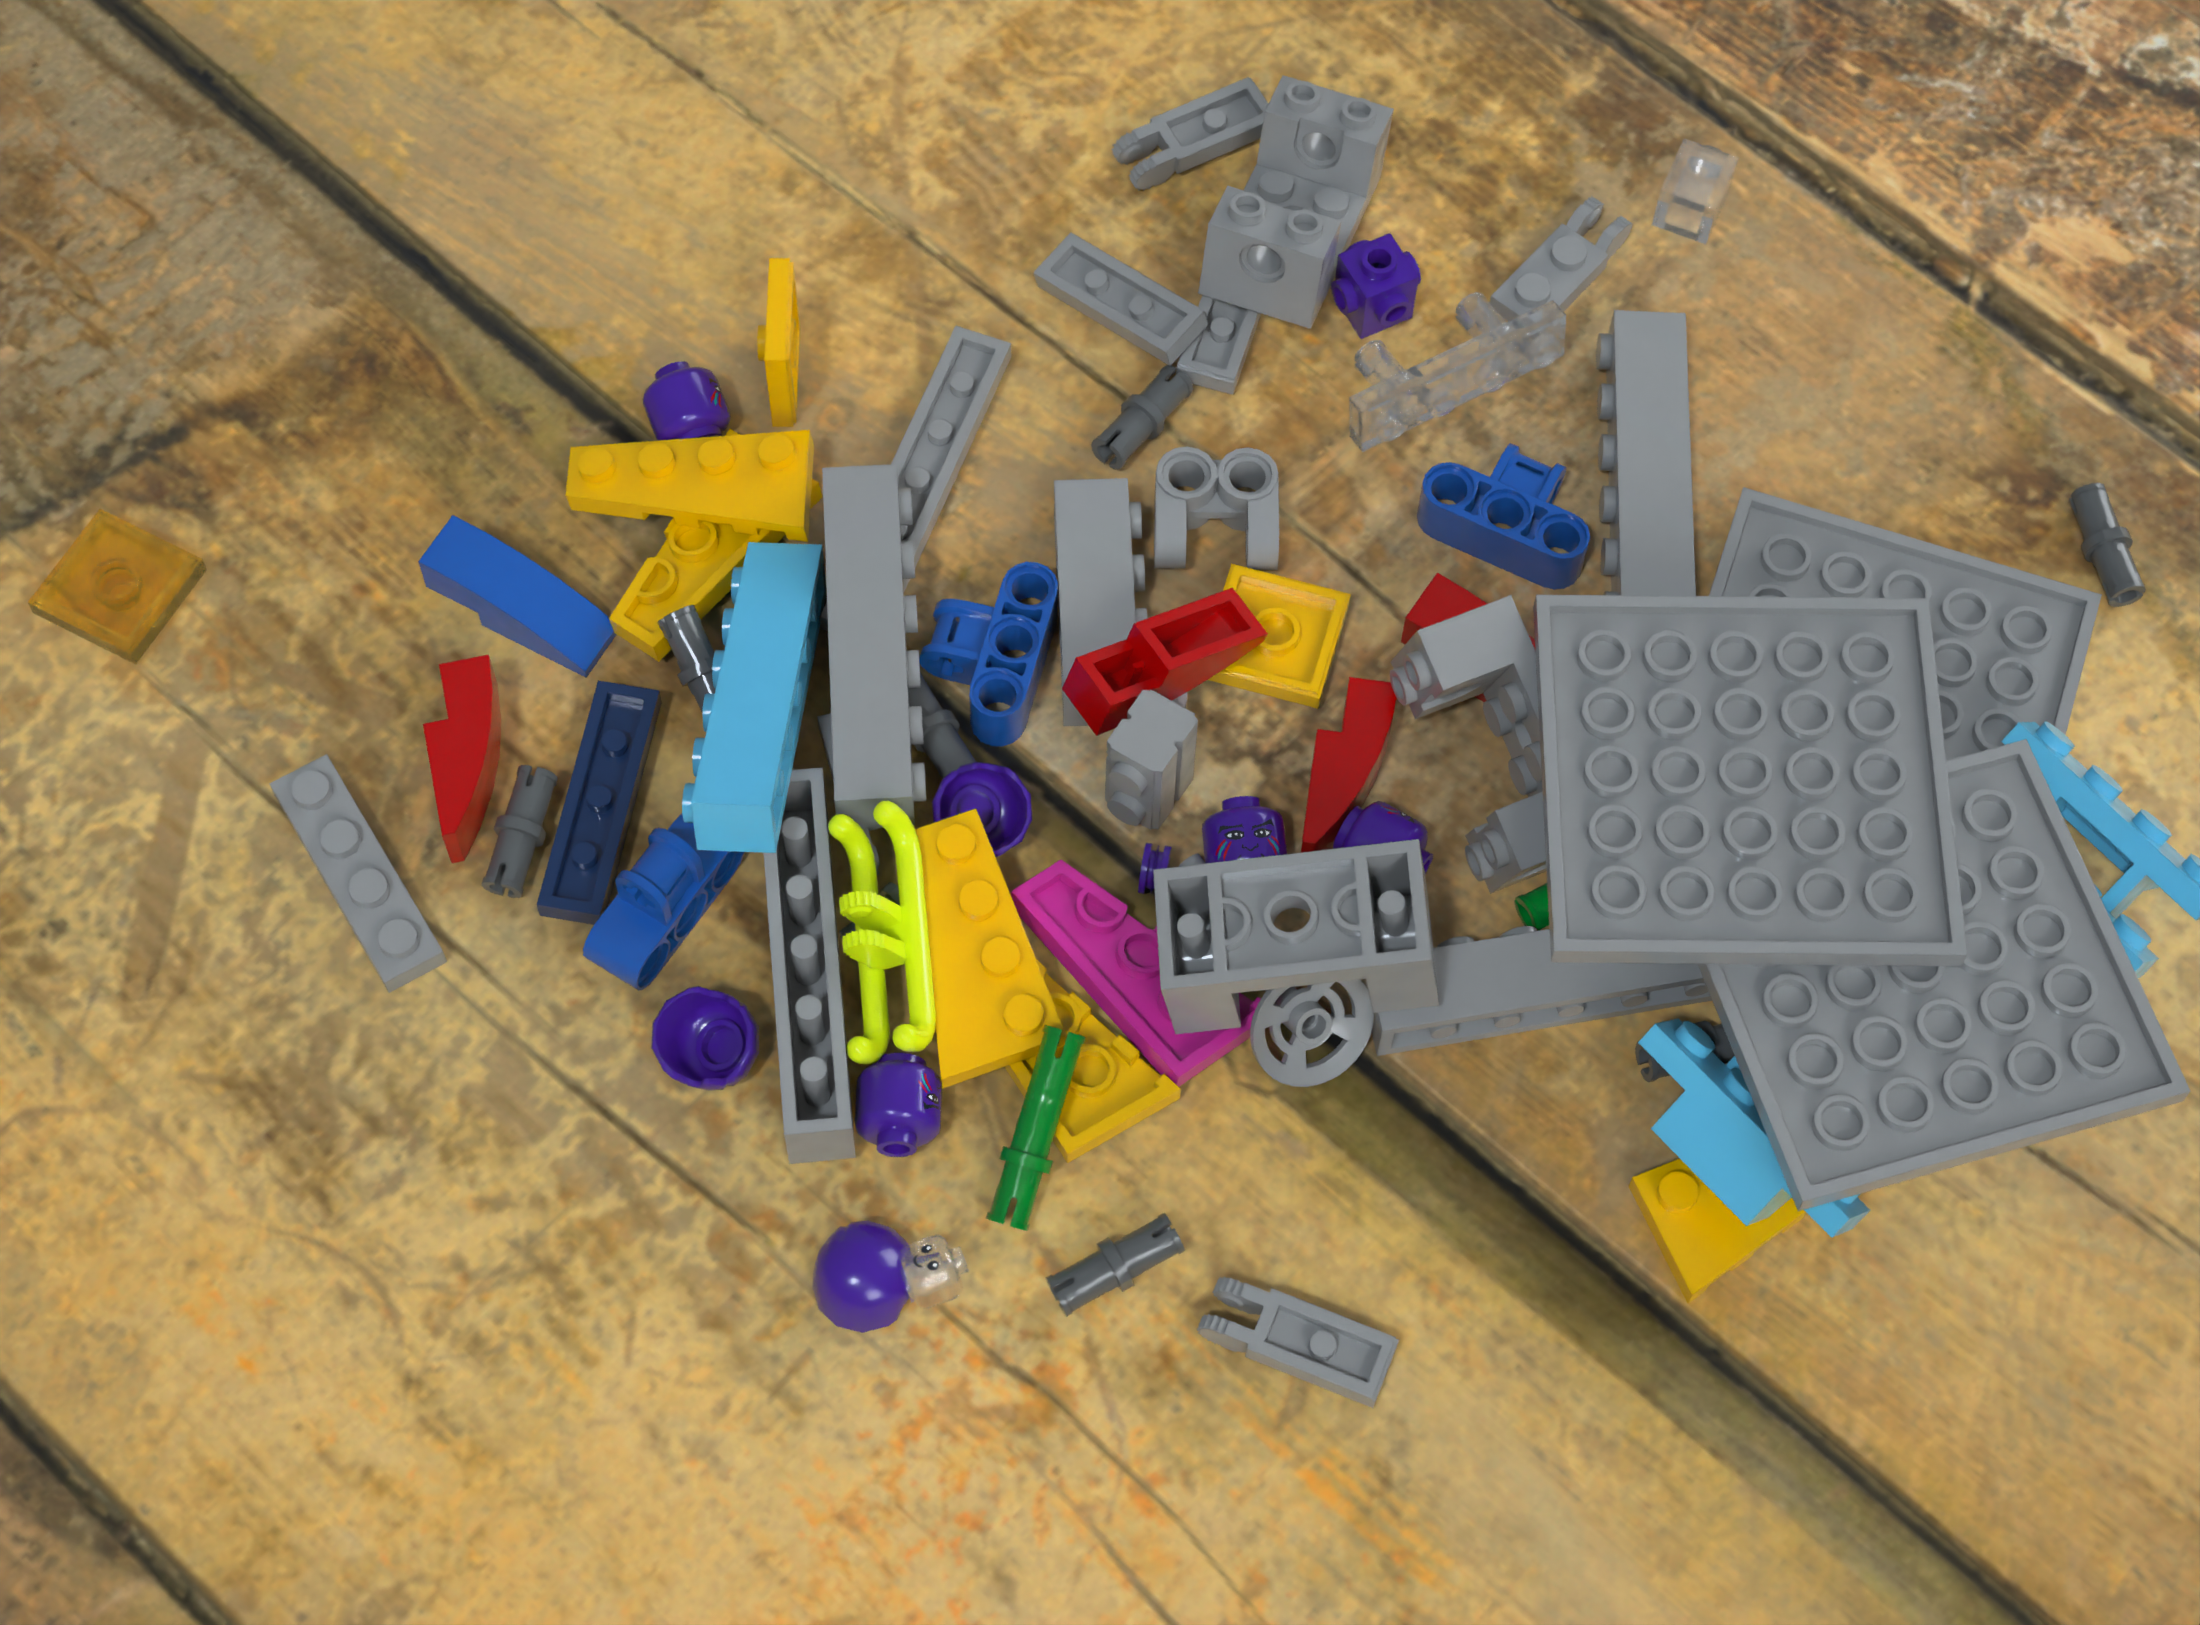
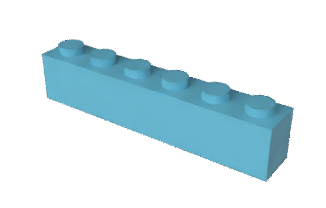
(758, 699)

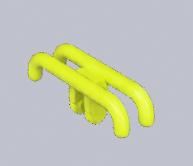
(887, 934)

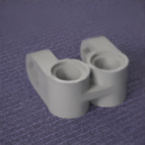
(1217, 498)

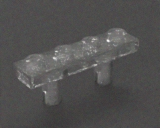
(1435, 387)

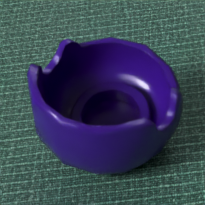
(997, 796)
(705, 1038)
(860, 1276)

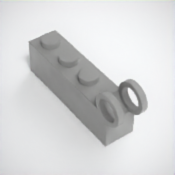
(1096, 571)

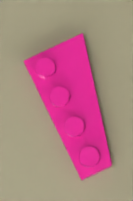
(1119, 968)

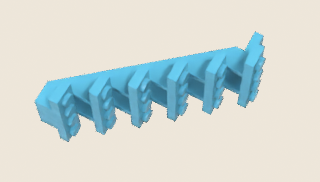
(1715, 1118)

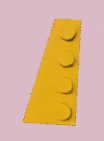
(718, 479)
(688, 570)
(982, 964)
(1109, 1084)

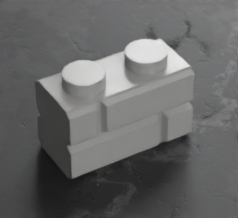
(1150, 760)

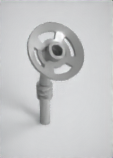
(1310, 1027)

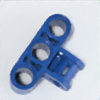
(1515, 495)
(981, 639)
(658, 904)

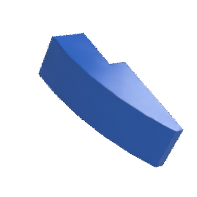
(516, 596)

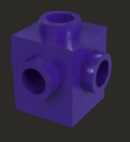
(1375, 285)

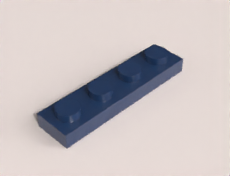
(599, 803)

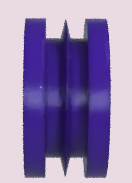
(1151, 861)

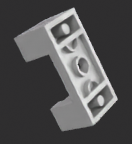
(1310, 187)
(1492, 656)
(1363, 924)

